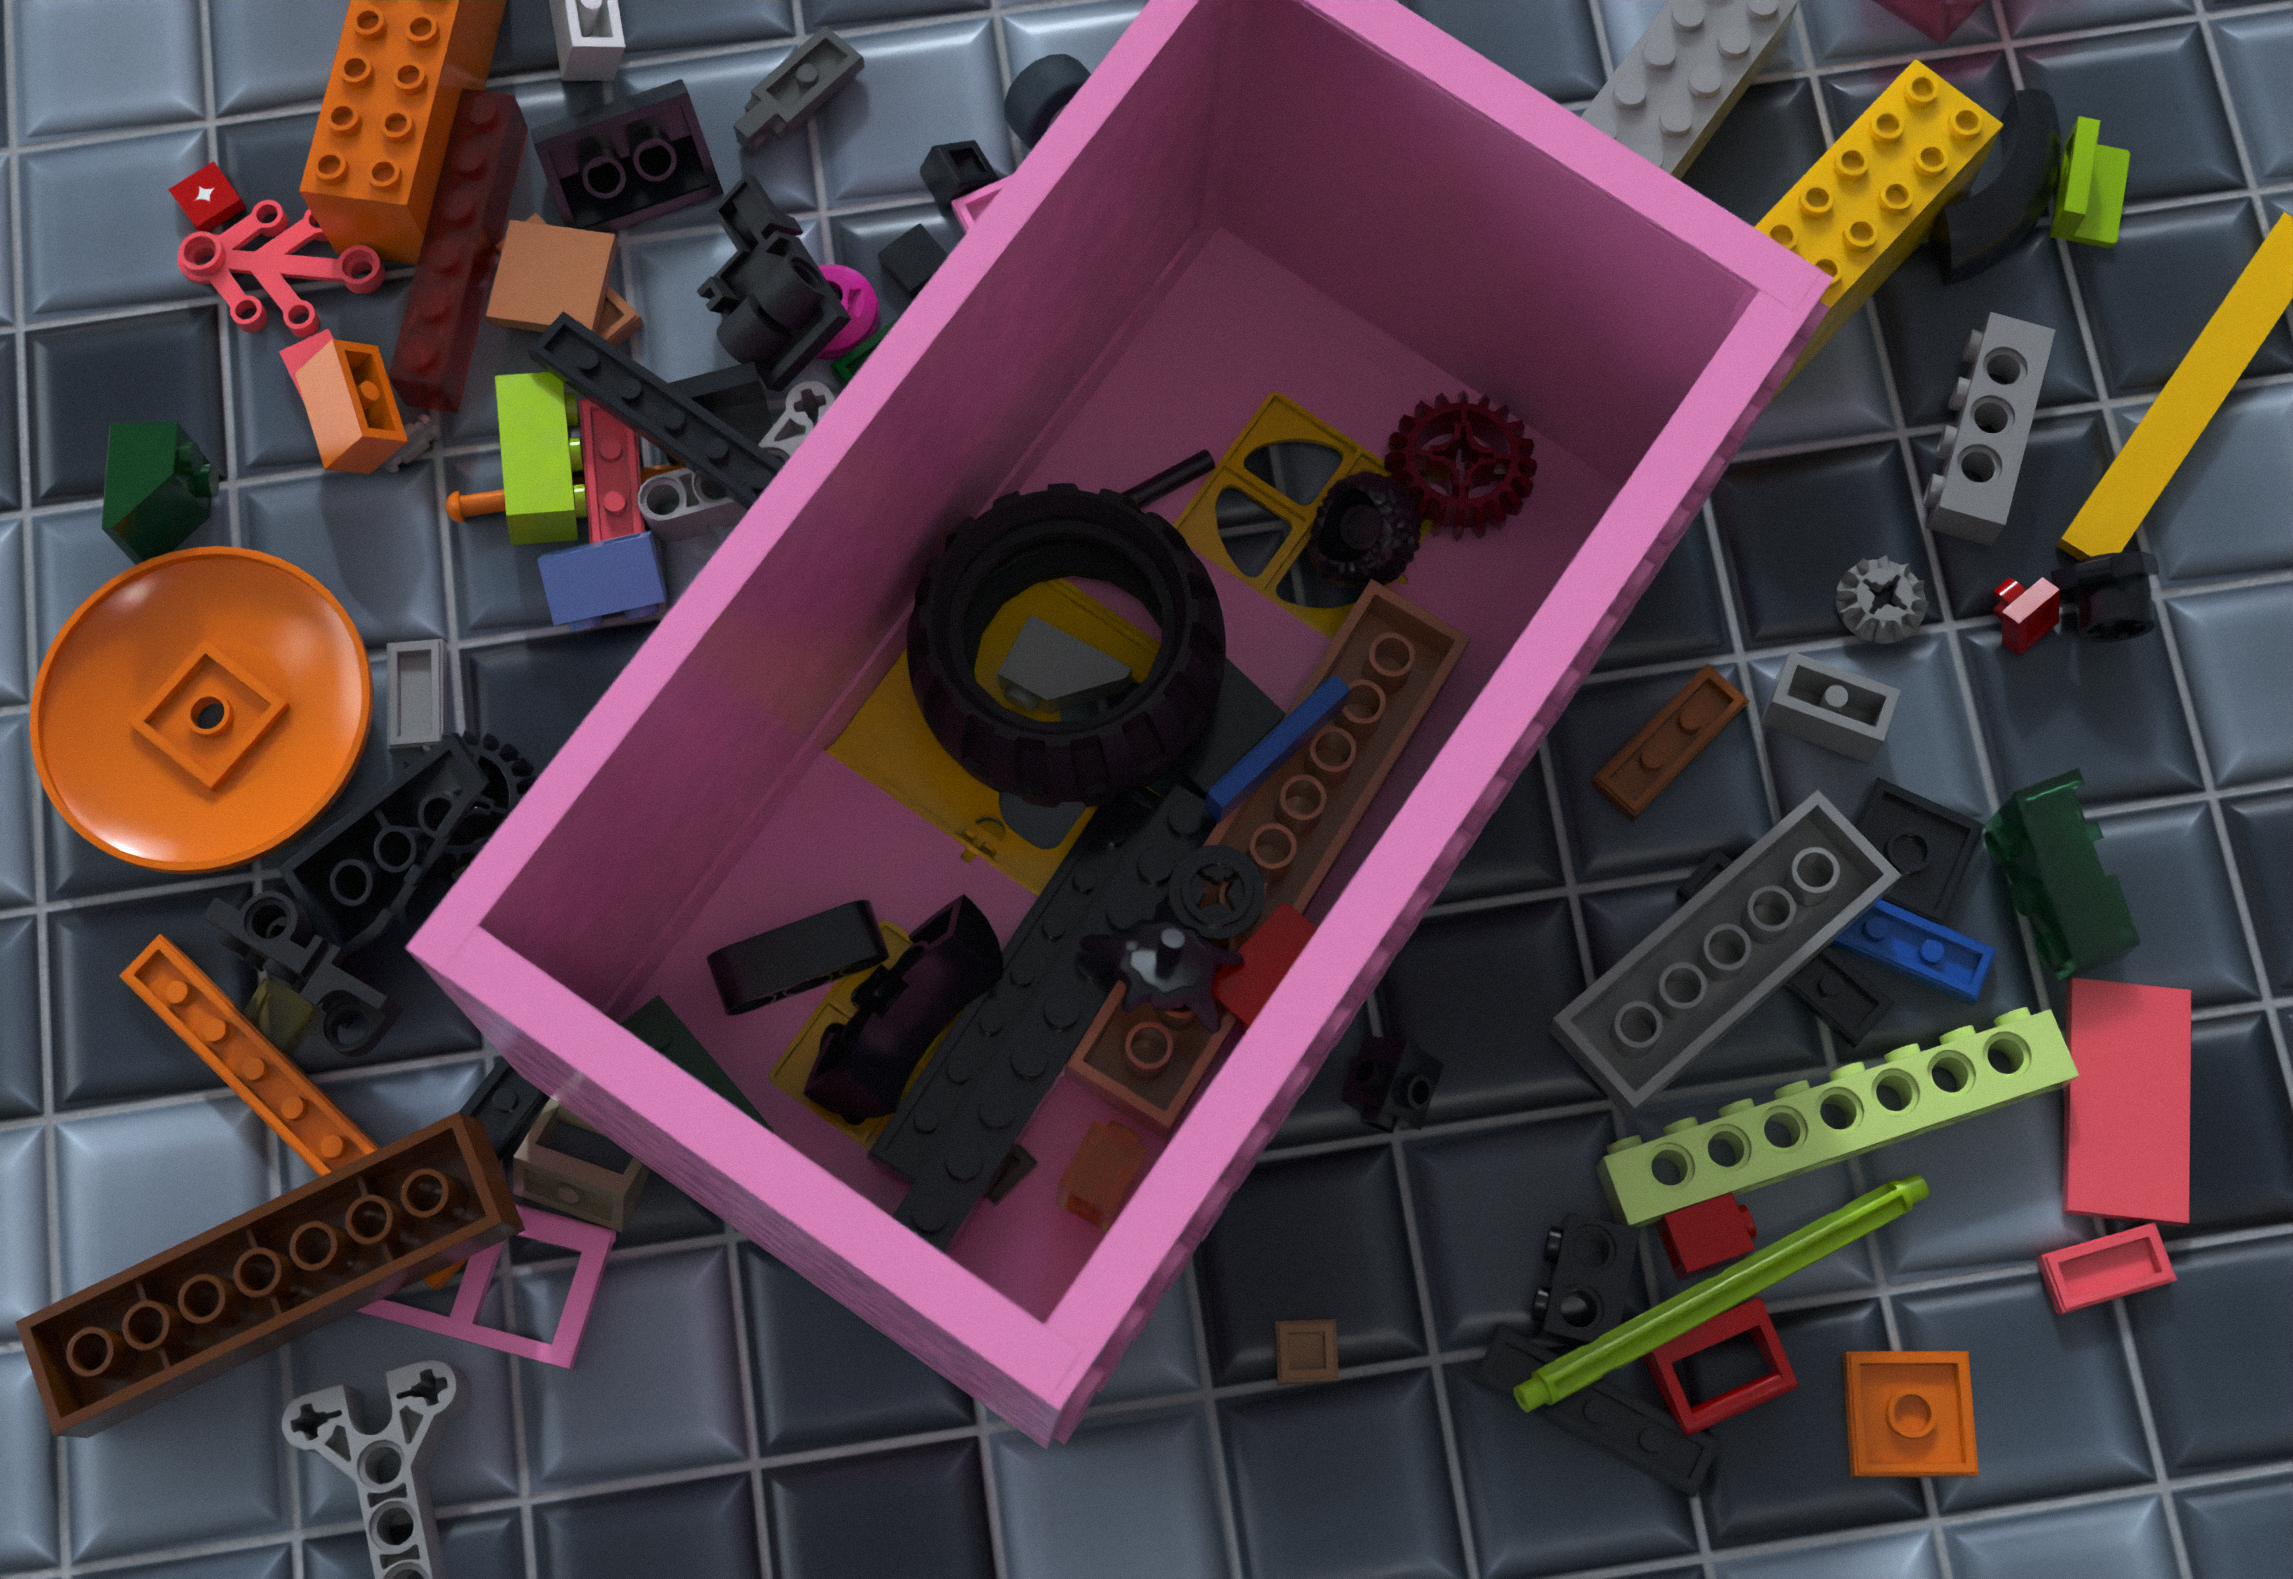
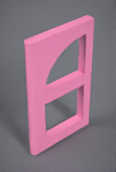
(541, 1226)

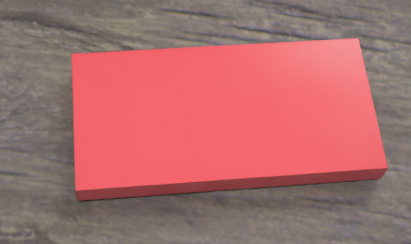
(2129, 1104)

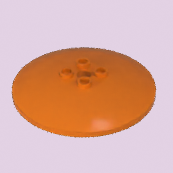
(139, 666)

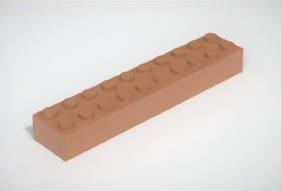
(1293, 832)

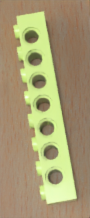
(2029, 1041)

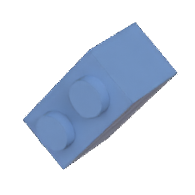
(603, 580)

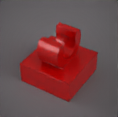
(2026, 613)

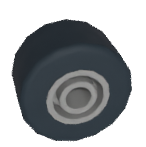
(1042, 94)

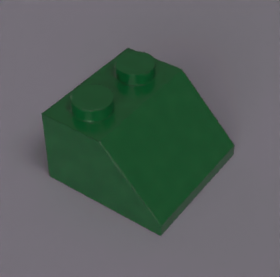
(155, 488)

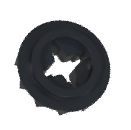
(1217, 865)

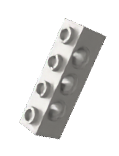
(2020, 356)

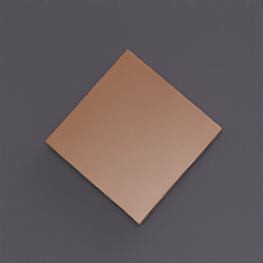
(548, 273)

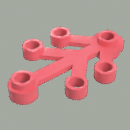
(273, 263)

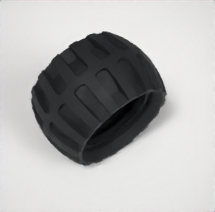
(1043, 540)

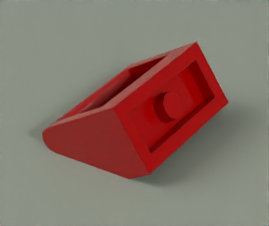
(1749, 1316)

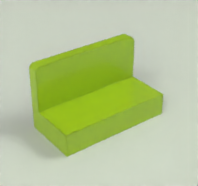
(2089, 188)

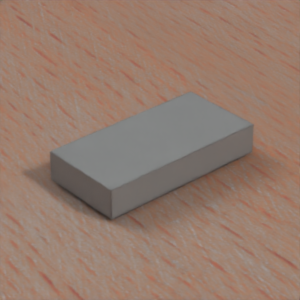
(416, 695)

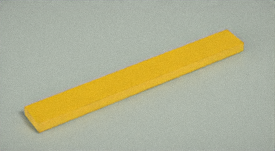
(2187, 401)

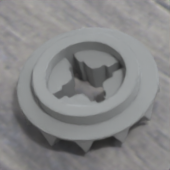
(1890, 622)

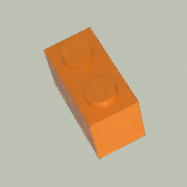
(351, 407)

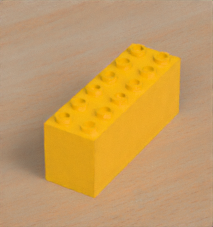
(1881, 192)

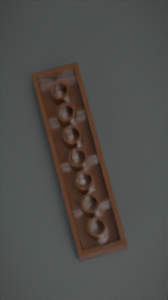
(269, 1276)

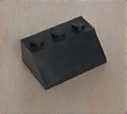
(627, 160)

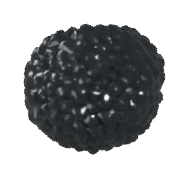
(1365, 531)

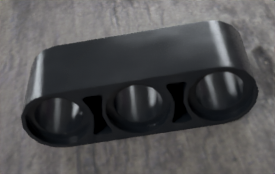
(797, 957)

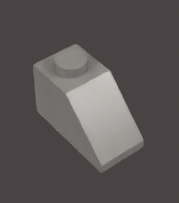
(1058, 670)

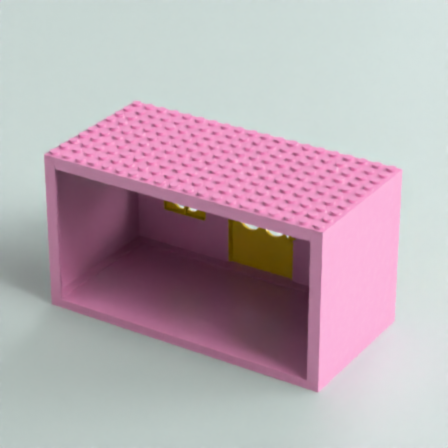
(1212, 249)

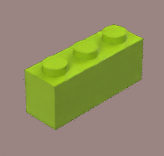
(539, 458)

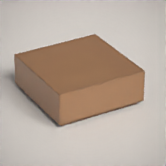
(1306, 1352)

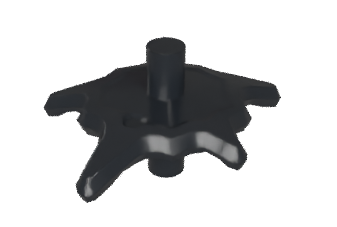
(1165, 964)

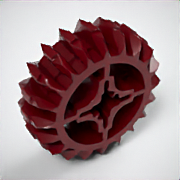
(1504, 462)

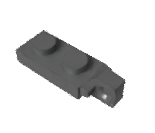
(797, 89)

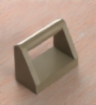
(573, 1183)

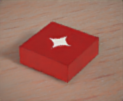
(207, 198)

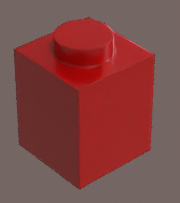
(1707, 1235)

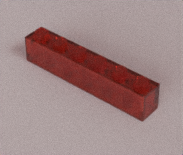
(459, 251)

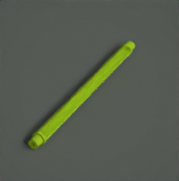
(1720, 1293)

